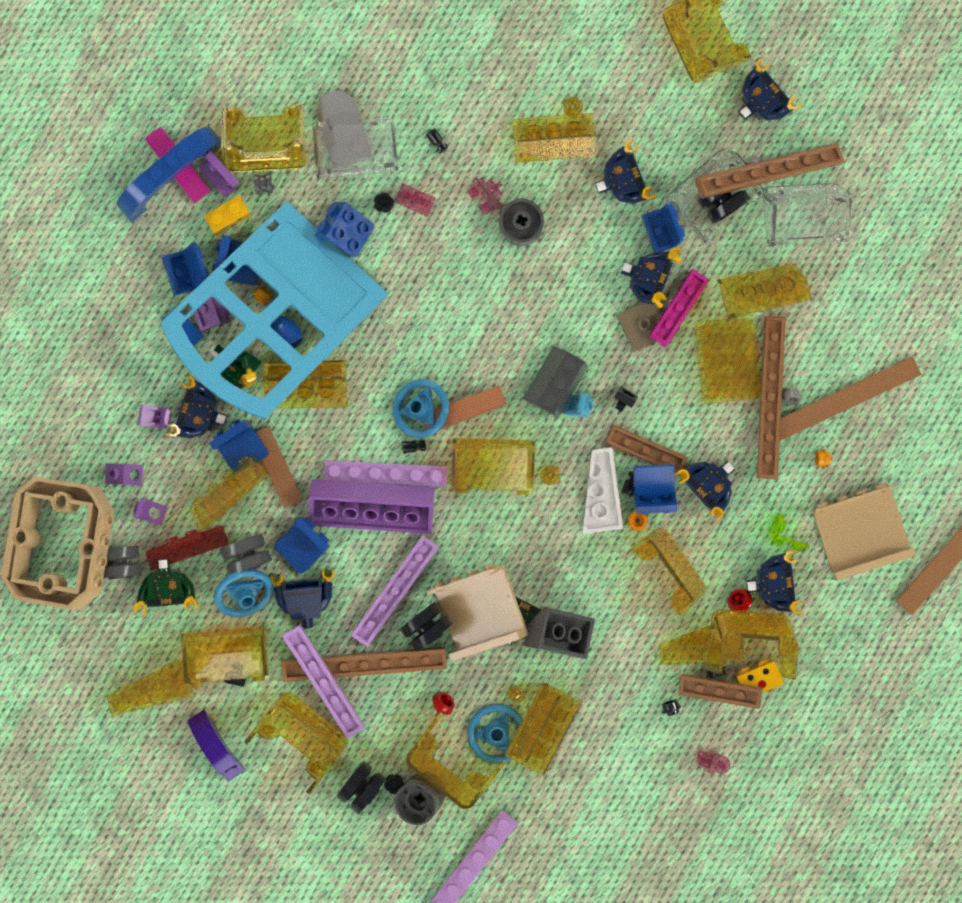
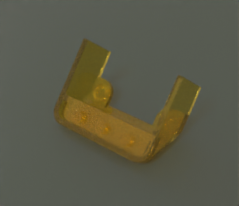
(731, 625)
(305, 732)
(460, 792)

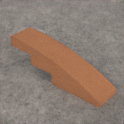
(471, 406)

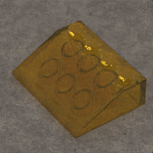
(727, 360)

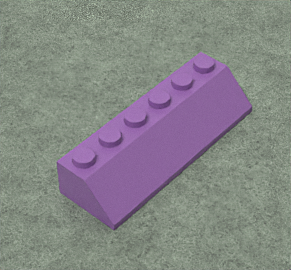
(371, 506)

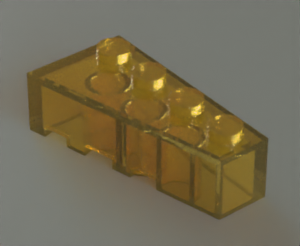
(152, 690)

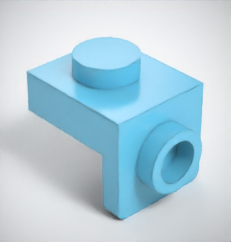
(578, 406)

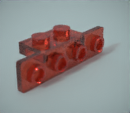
(187, 547)

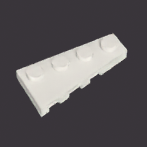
(602, 497)

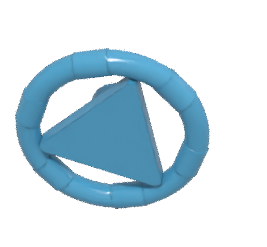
(421, 408)
(244, 592)
(494, 733)

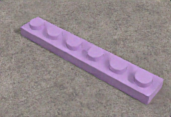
(386, 473)
(395, 591)
(323, 680)
(475, 859)

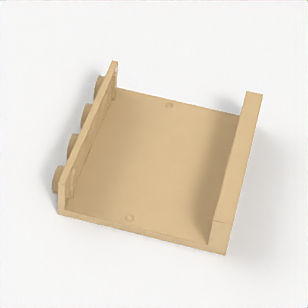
(862, 532)
(480, 610)

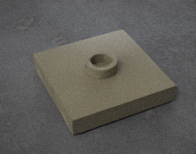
(639, 323)

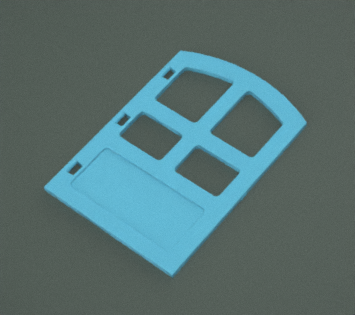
(307, 276)

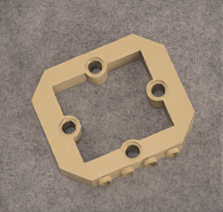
(23, 537)

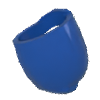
(288, 331)

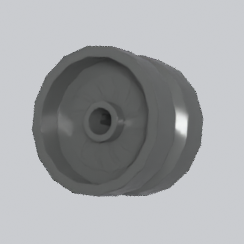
(521, 210)
(245, 554)
(117, 562)

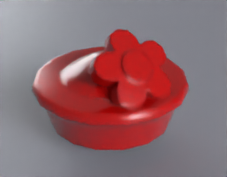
(739, 600)
(443, 703)

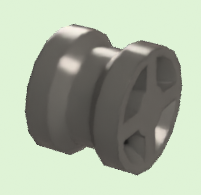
(263, 183)

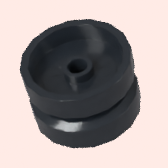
(725, 204)
(426, 627)
(360, 787)

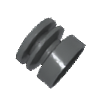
(412, 805)

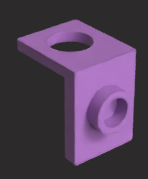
(121, 474)
(142, 511)

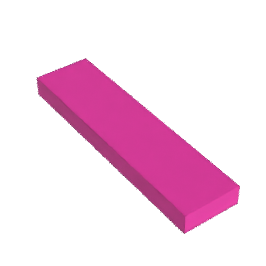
(188, 177)
(678, 308)

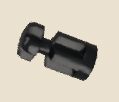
(435, 138)
(411, 446)
(628, 487)

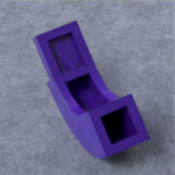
(213, 746)

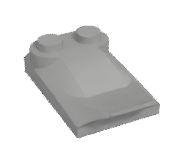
(338, 109)

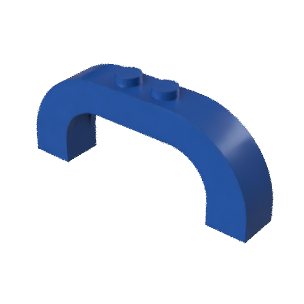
(144, 187)

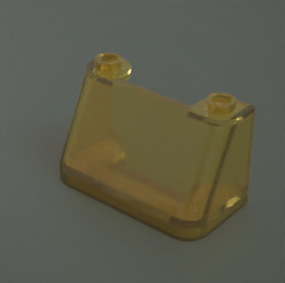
(702, 38)
(264, 140)
(493, 465)
(661, 543)
(225, 655)

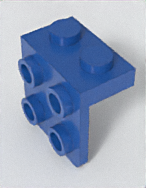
(345, 228)
(663, 228)
(225, 248)
(185, 269)
(238, 443)
(655, 489)
(302, 545)

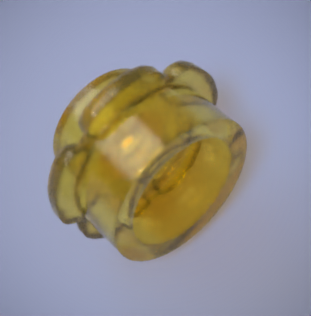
(572, 101)
(550, 480)
(516, 694)

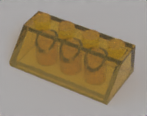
(554, 138)
(764, 291)
(321, 389)
(228, 492)
(543, 728)

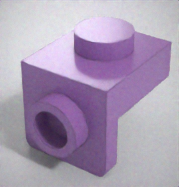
(154, 416)

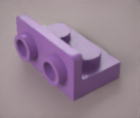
(219, 175)
(211, 314)

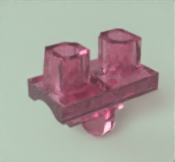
(481, 188)
(415, 200)
(713, 762)

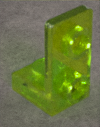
(778, 525)

